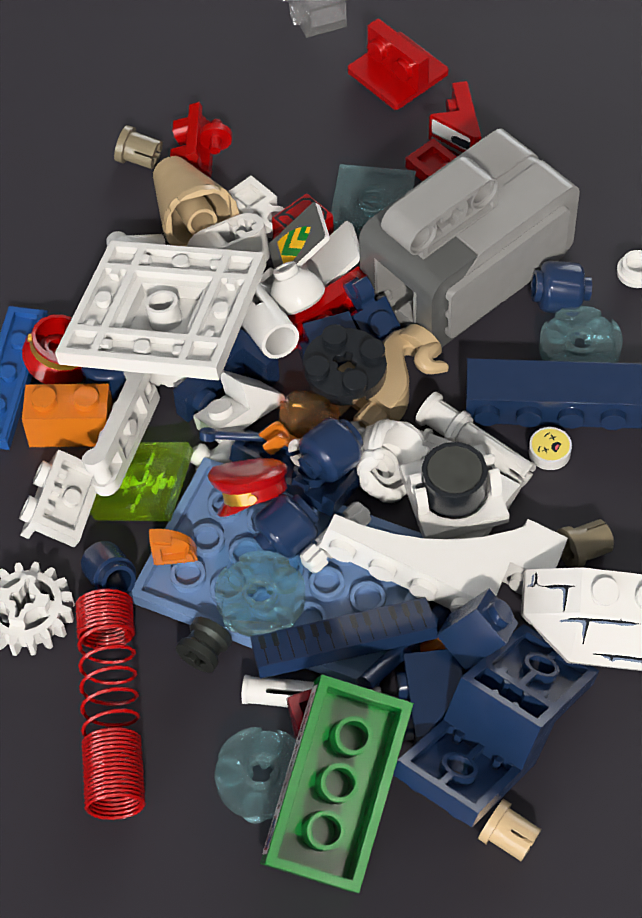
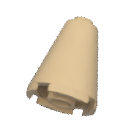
(189, 200)

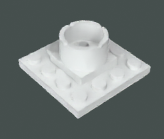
(162, 311)

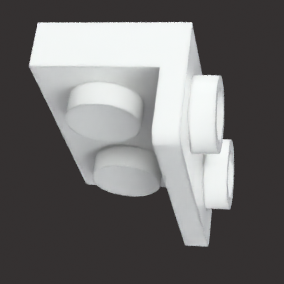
(61, 500)

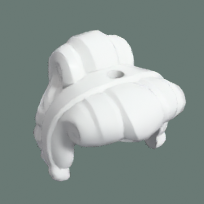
(384, 449)

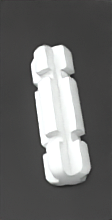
(315, 557)

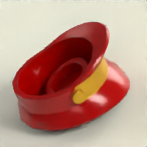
(40, 351)
(248, 483)

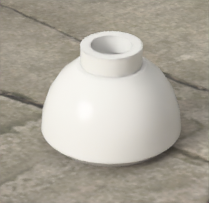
(295, 288)

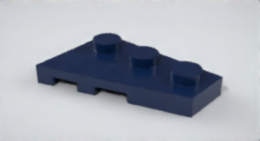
(317, 493)

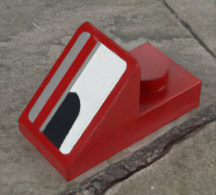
(458, 126)

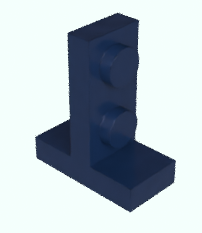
(246, 357)

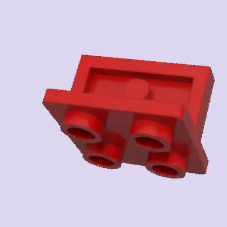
(395, 66)

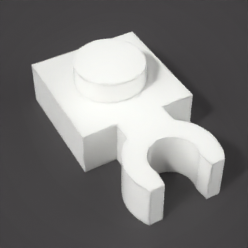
(256, 199)

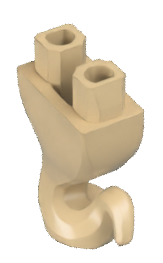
(394, 395)

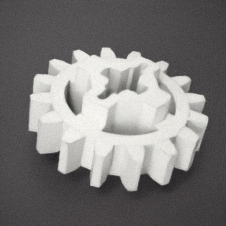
(31, 613)

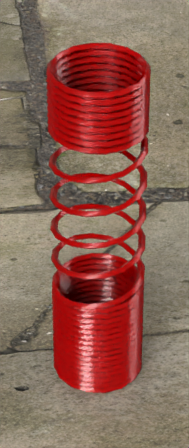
(113, 753)

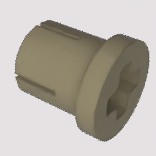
(137, 148)
(586, 543)

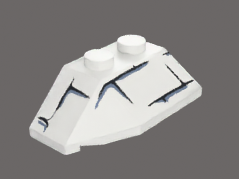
(587, 614)

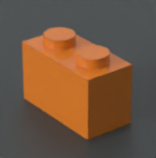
(65, 414)

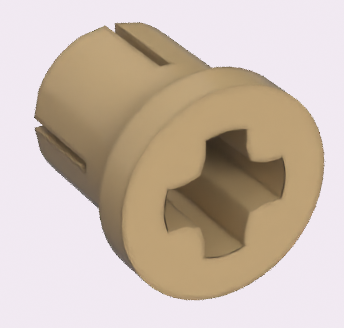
(509, 831)

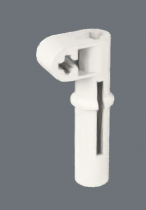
(264, 319)

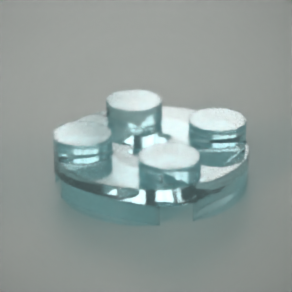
(585, 323)
(255, 570)
(234, 772)

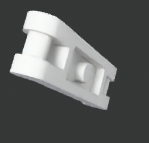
(122, 433)

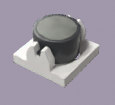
(454, 484)

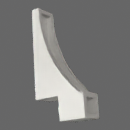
(446, 569)

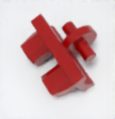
(201, 139)

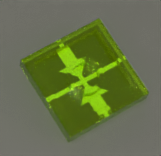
(149, 485)

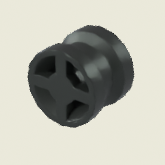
(204, 644)

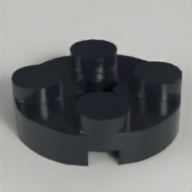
(340, 345)

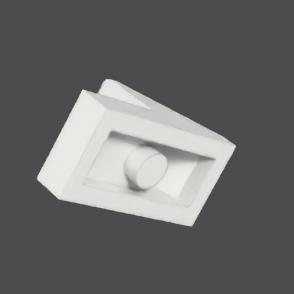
(241, 406)

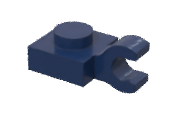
(371, 313)

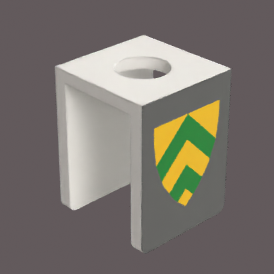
(311, 247)

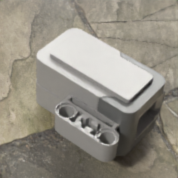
(469, 236)

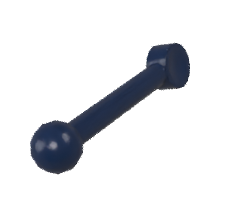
(210, 434)

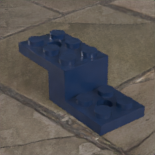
(494, 726)

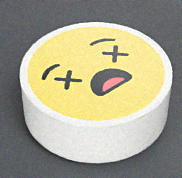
(550, 448)

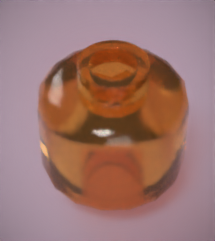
(304, 411)

